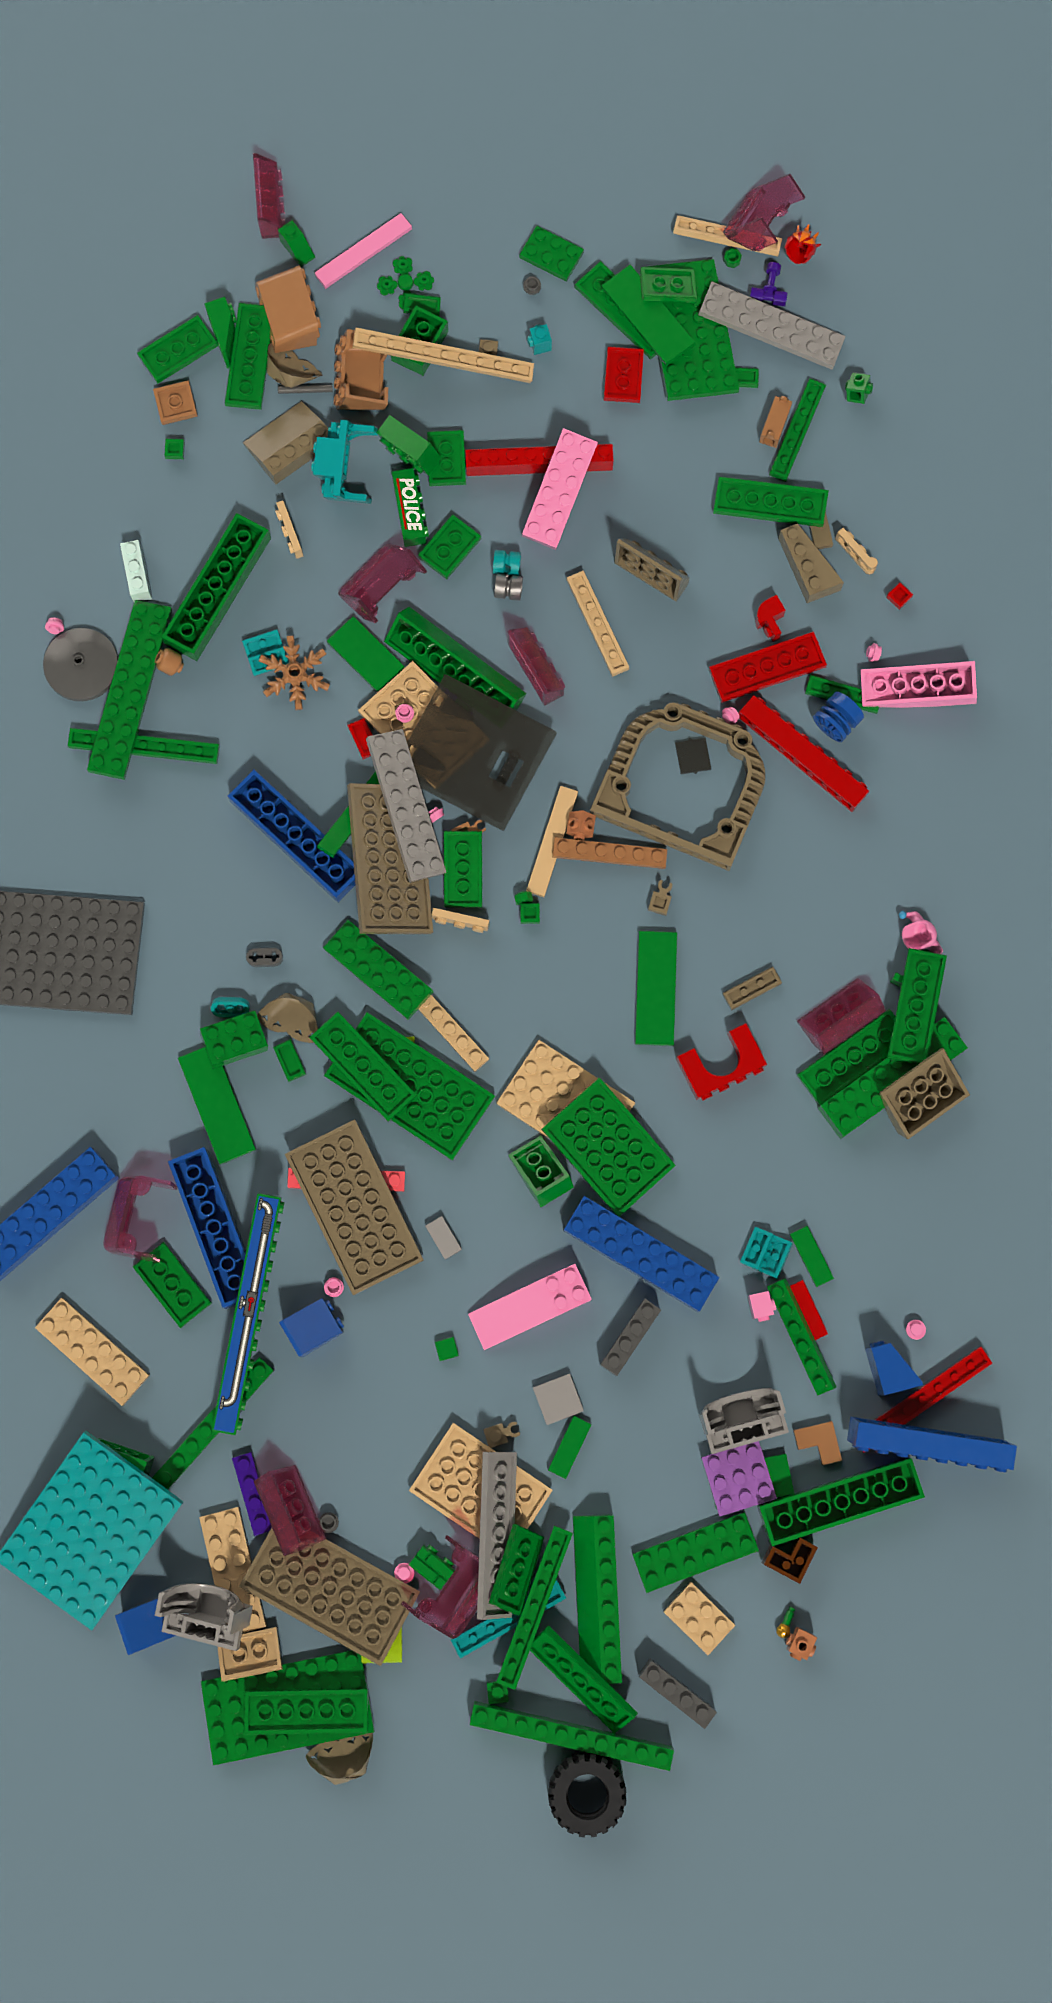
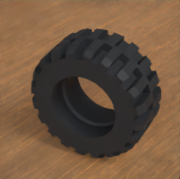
(593, 1822)

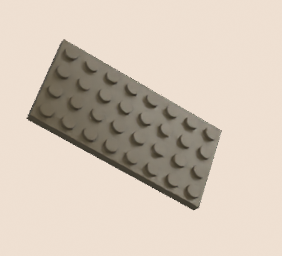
(383, 891)
(354, 1207)
(332, 1594)

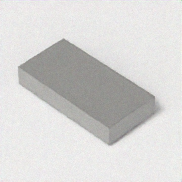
(443, 1237)

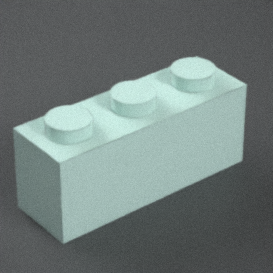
(136, 571)

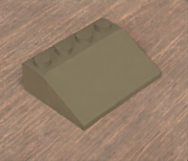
(287, 442)
(650, 568)
(923, 1094)

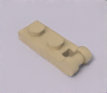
(856, 551)

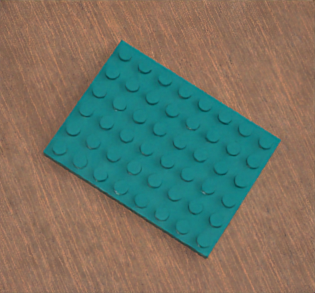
(89, 1530)

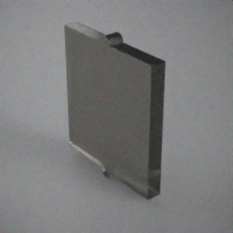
(693, 756)

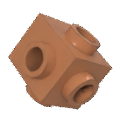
(580, 825)
(801, 1636)

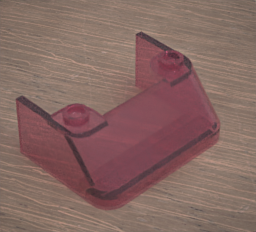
(760, 206)
(378, 578)
(117, 1238)
(458, 1598)

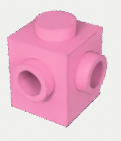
(761, 1306)

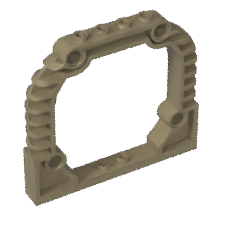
(717, 848)

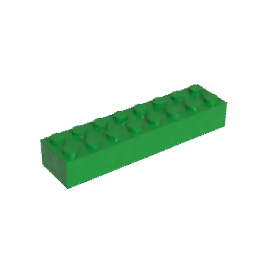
(216, 587)
(862, 1097)
(840, 1501)

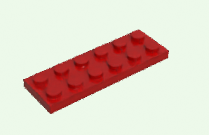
(767, 667)

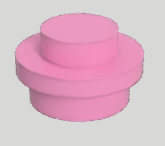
(54, 626)
(873, 652)
(404, 713)
(730, 715)
(435, 814)
(333, 1287)
(915, 1329)
(404, 1572)

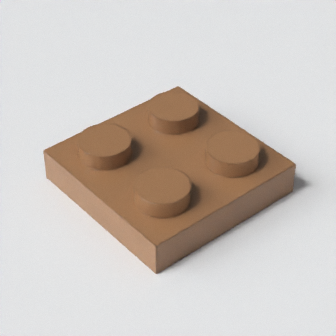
(175, 402)

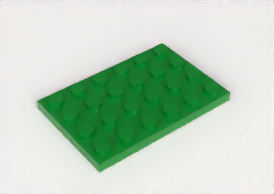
(608, 1147)

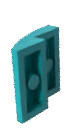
(266, 645)
(766, 1252)

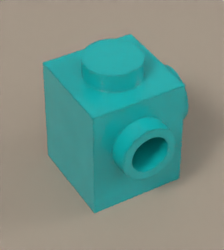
(539, 339)

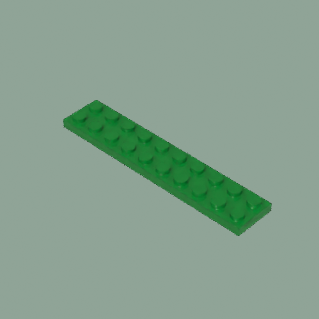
(129, 690)

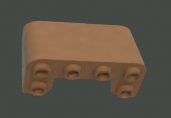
(289, 310)
(358, 377)

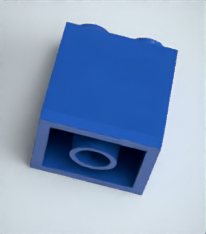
(312, 1327)
(889, 1369)
(141, 1627)

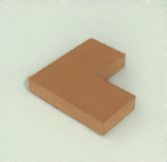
(823, 1437)

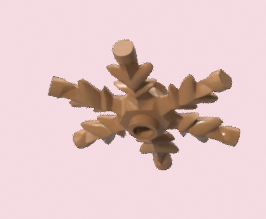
(294, 665)

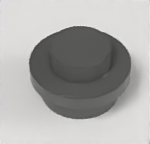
(532, 285)
(329, 1522)

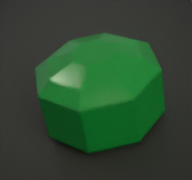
(732, 258)
(523, 897)

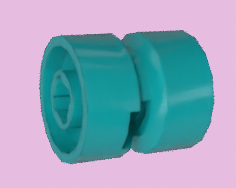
(506, 562)

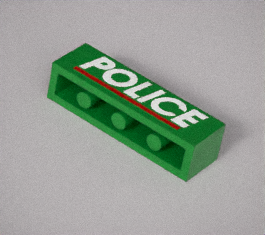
(409, 508)

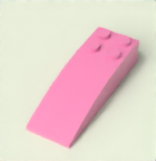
(920, 685)
(529, 1306)

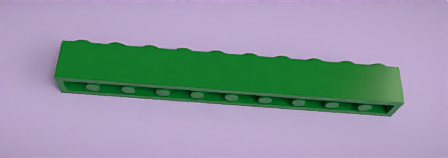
(572, 1735)

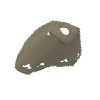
(289, 370)
(292, 1014)
(344, 1760)

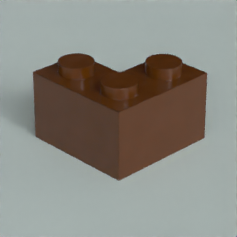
(792, 1564)

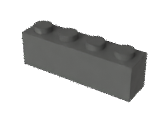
(630, 1337)
(677, 1693)

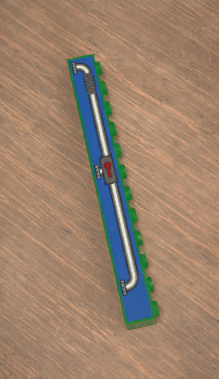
(246, 1314)

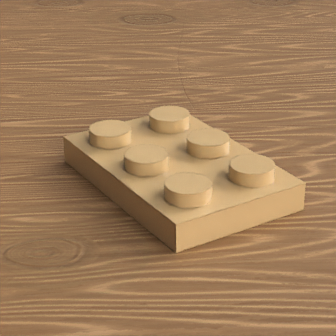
(699, 1618)
(257, 1655)

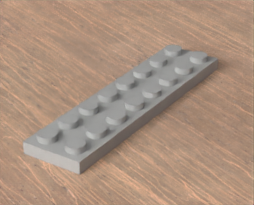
(771, 325)
(406, 805)
(496, 1522)

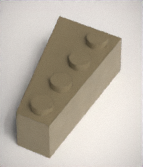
(809, 566)

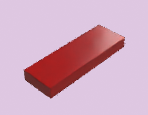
(808, 1309)

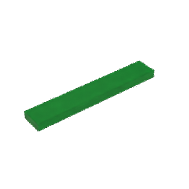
(797, 430)
(340, 830)

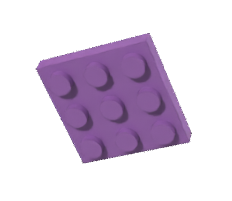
(738, 1478)

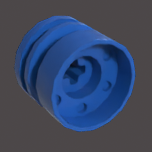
(838, 716)

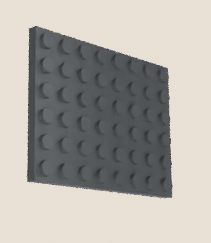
(69, 952)

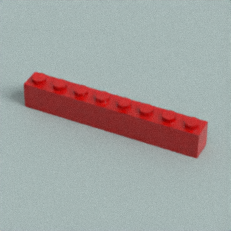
(527, 460)
(803, 753)

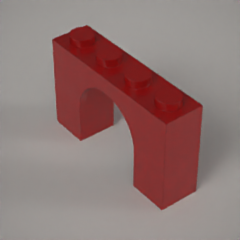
(704, 1083)

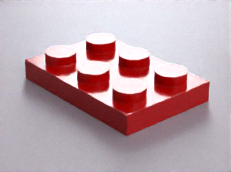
(623, 374)

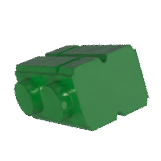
(432, 1566)

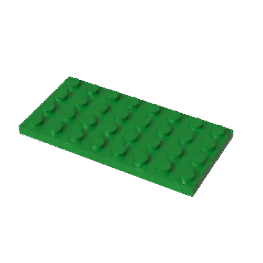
(709, 365)
(446, 1100)
(226, 1705)

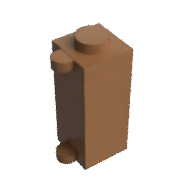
(775, 421)

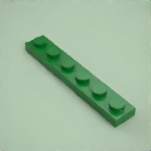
(801, 1337)

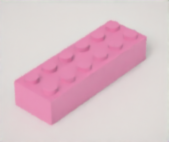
(559, 489)

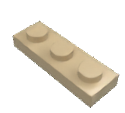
(288, 530)
(460, 920)

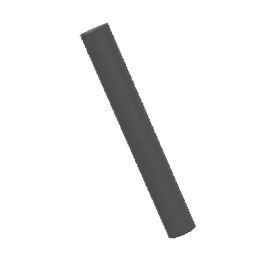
(305, 389)

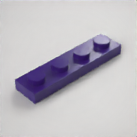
(246, 1474)

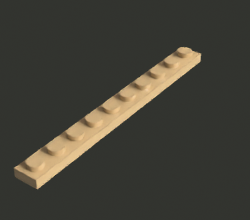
(443, 355)

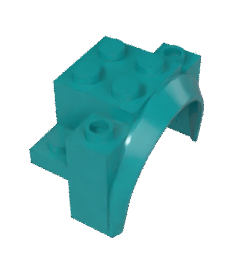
(333, 459)

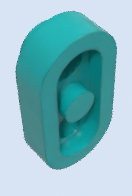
(231, 1006)

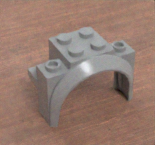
(744, 1419)
(214, 1615)

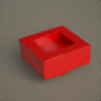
(899, 596)

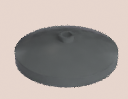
(84, 679)

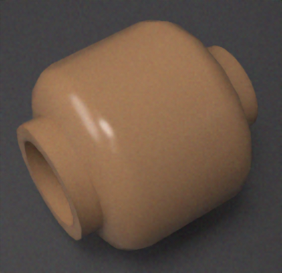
(169, 661)

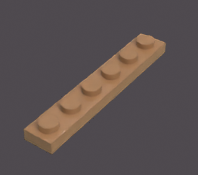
(609, 853)

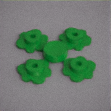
(405, 281)

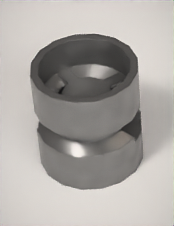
(508, 587)

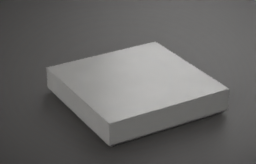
(558, 1399)

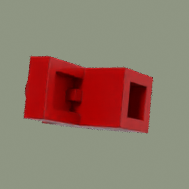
(766, 616)

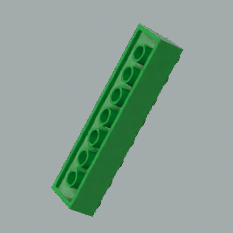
(442, 655)
(597, 1595)

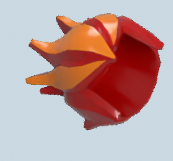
(801, 245)

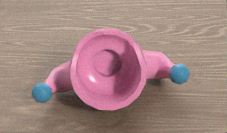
(920, 933)

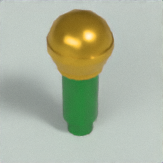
(783, 1629)

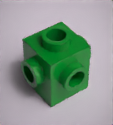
(858, 388)

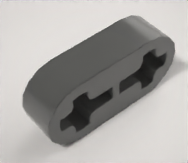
(264, 952)

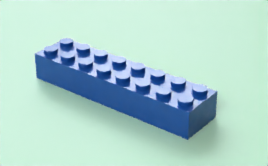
(293, 834)
(53, 1208)
(211, 1221)
(641, 1254)
(931, 1443)

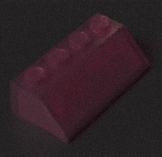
(268, 196)
(534, 664)
(841, 1015)
(289, 1510)

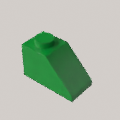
(295, 243)

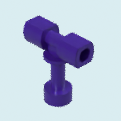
(769, 291)

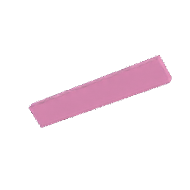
(363, 250)

